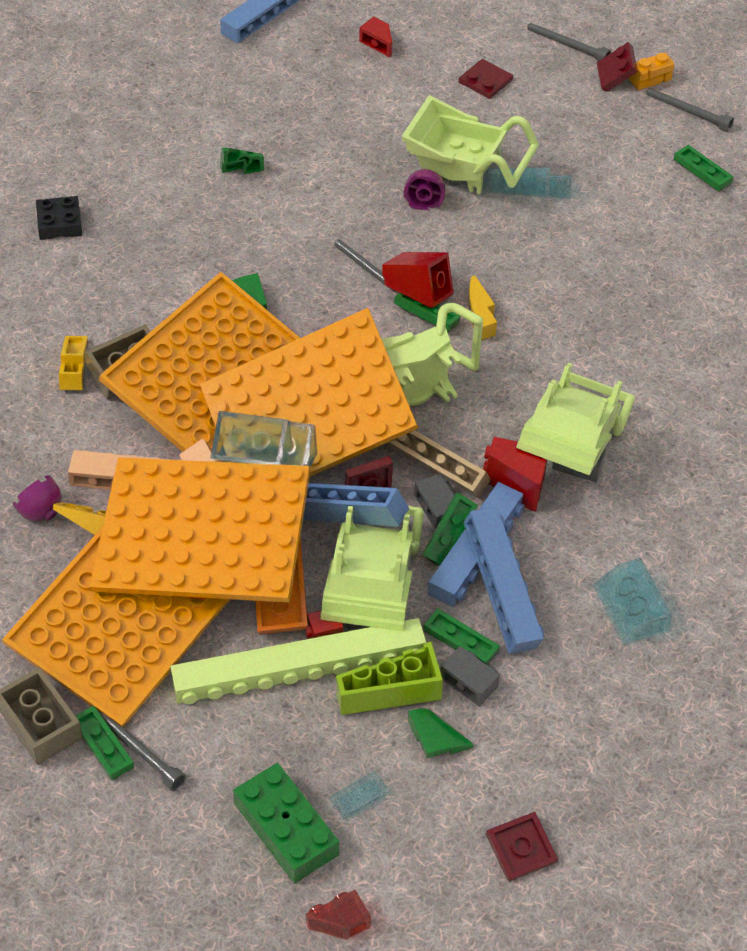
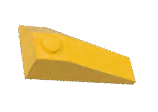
(82, 515)

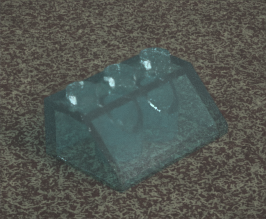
(633, 601)

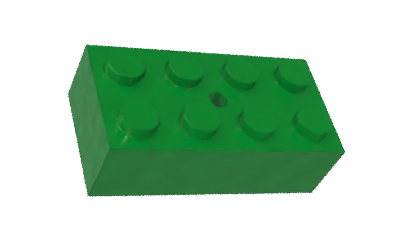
(298, 842)

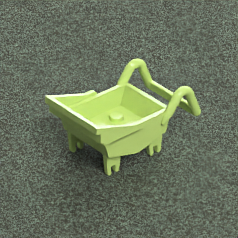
(461, 146)
(424, 358)
(575, 424)
(371, 574)

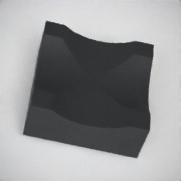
(58, 217)

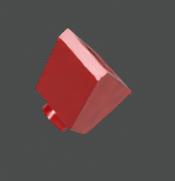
(376, 35)

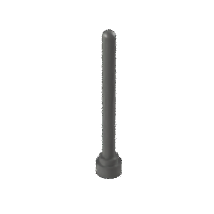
(599, 53)
(723, 121)
(171, 776)

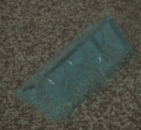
(532, 183)
(263, 440)

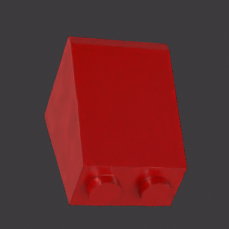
(420, 276)
(515, 469)

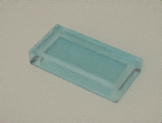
(359, 795)

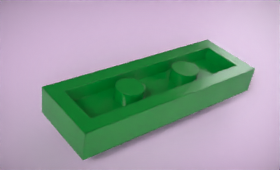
(703, 167)
(424, 312)
(448, 529)
(458, 634)
(104, 743)

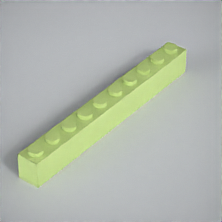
(292, 661)

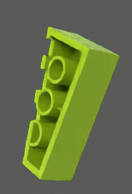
(391, 682)

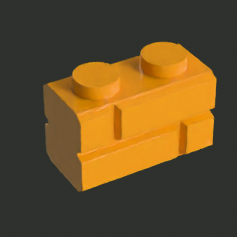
(653, 71)

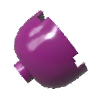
(424, 189)
(38, 500)

